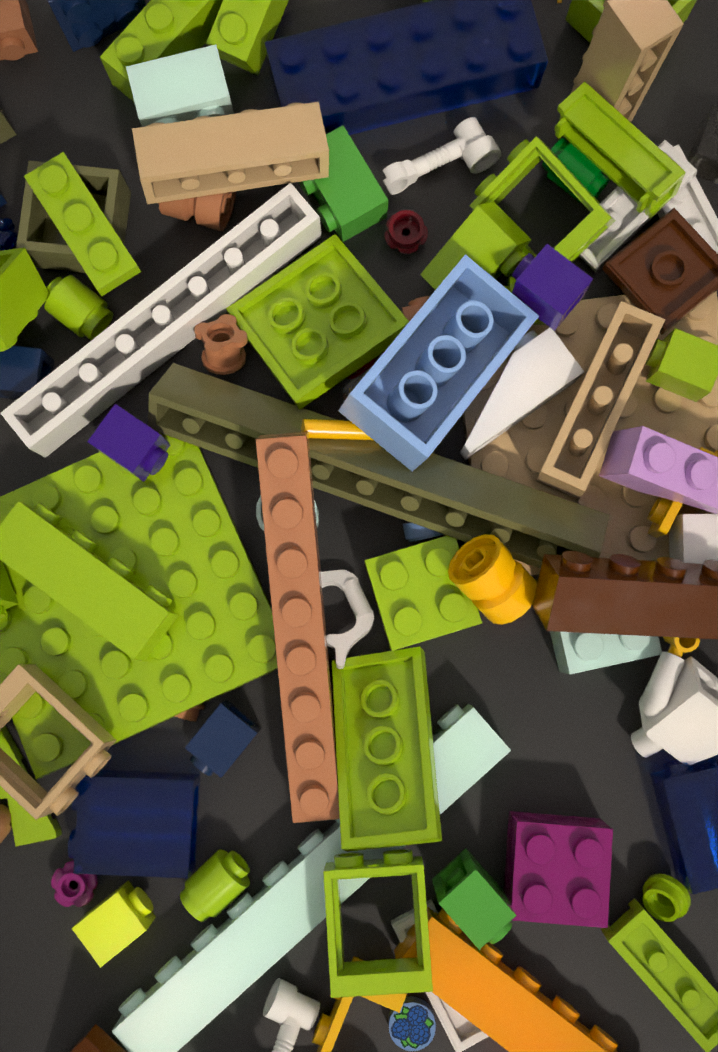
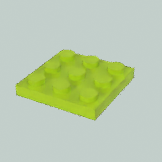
(318, 321)

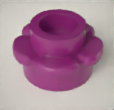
(68, 896)

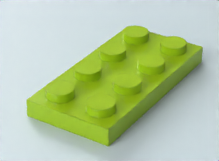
(385, 751)

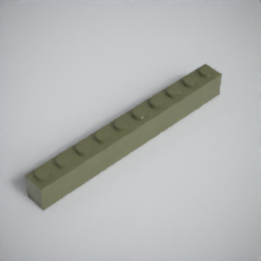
(435, 495)

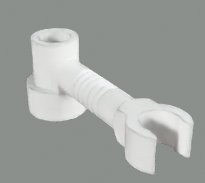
(472, 145)
(291, 1012)

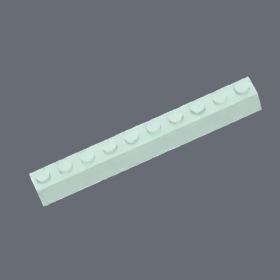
(283, 911)

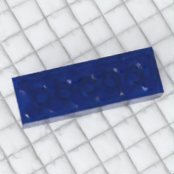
(410, 62)

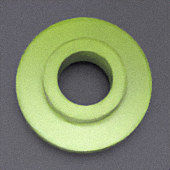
(665, 897)

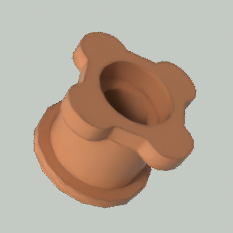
(222, 345)

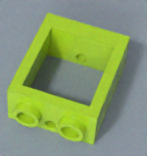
(522, 161)
(386, 975)

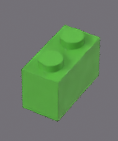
(350, 195)
(473, 900)

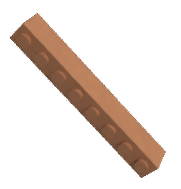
(299, 624)

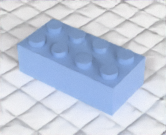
(438, 363)

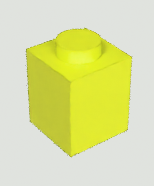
(115, 922)

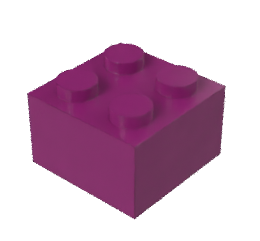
(558, 869)

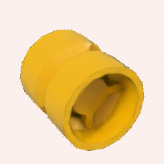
(492, 579)

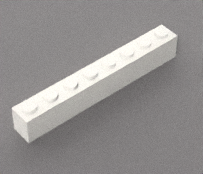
(163, 322)

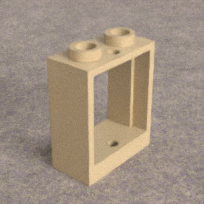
(14, 693)

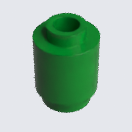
(580, 166)

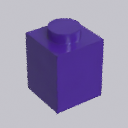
(550, 285)
(130, 443)

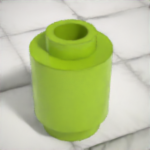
(77, 307)
(215, 885)

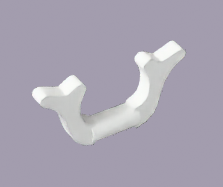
(360, 606)

